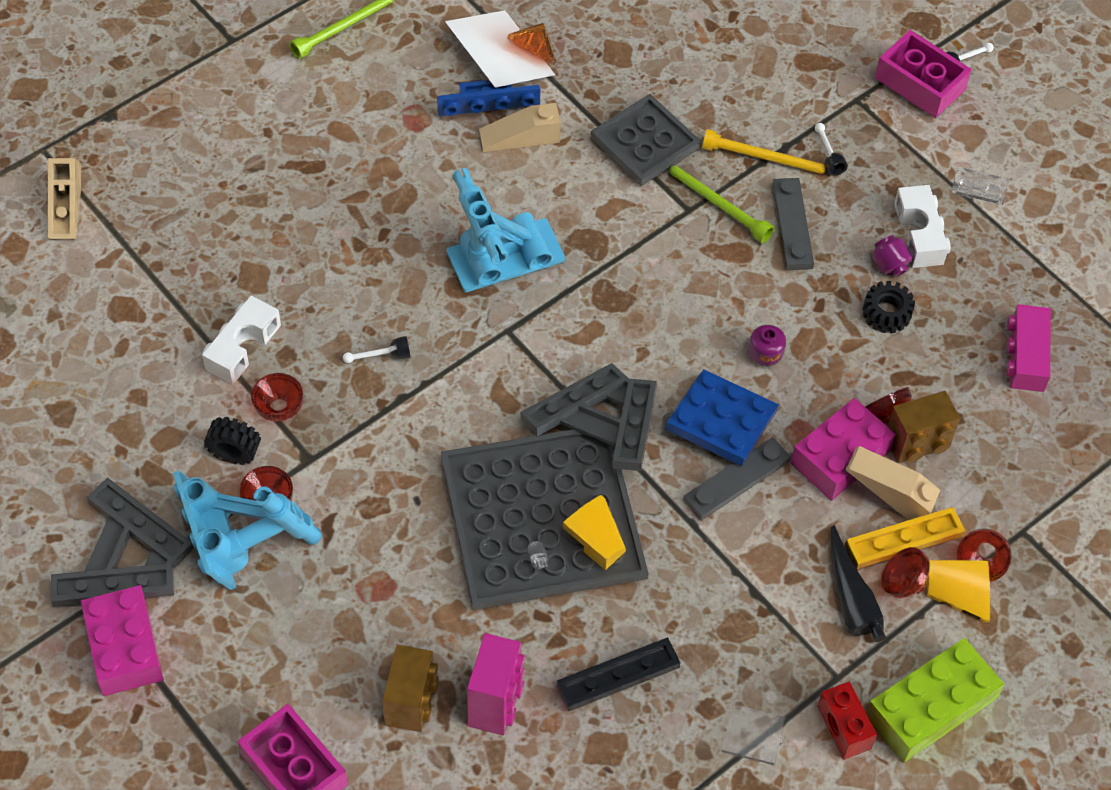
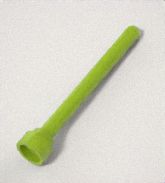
(301, 45)
(760, 229)

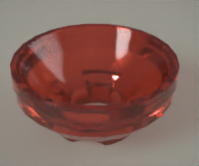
(276, 387)
(883, 407)
(266, 476)
(998, 563)
(902, 570)

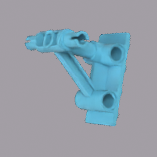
(498, 247)
(226, 550)

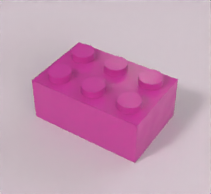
(922, 73)
(828, 449)
(122, 640)
(495, 684)
(290, 755)

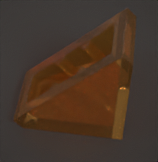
(536, 41)

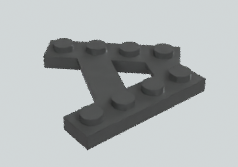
(574, 409)
(125, 519)

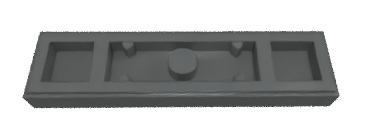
(793, 224)
(736, 479)

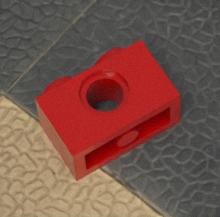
(846, 720)

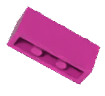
(1029, 347)

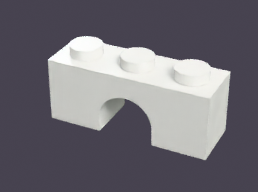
(919, 207)
(251, 322)

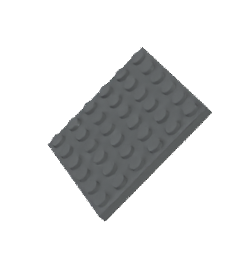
(523, 494)

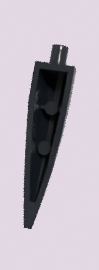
(854, 595)

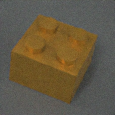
(923, 426)
(410, 688)

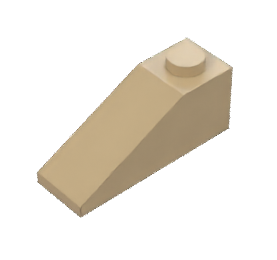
(524, 128)
(63, 197)
(895, 484)

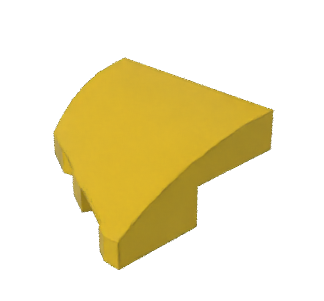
(597, 532)
(961, 585)

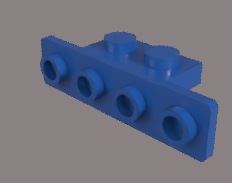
(483, 96)

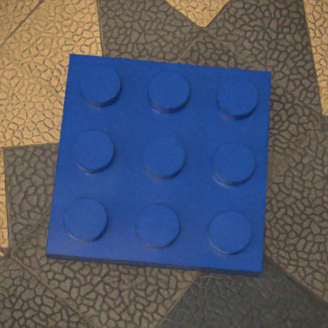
(722, 417)

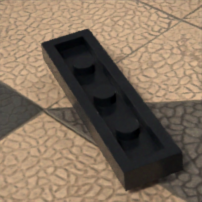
(618, 674)

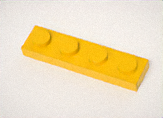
(917, 532)

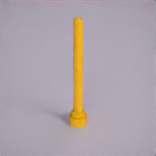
(714, 141)

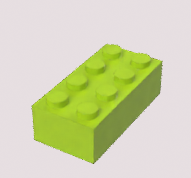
(934, 699)

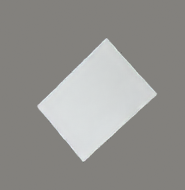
(497, 57)

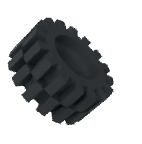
(885, 319)
(232, 440)

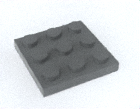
(645, 139)

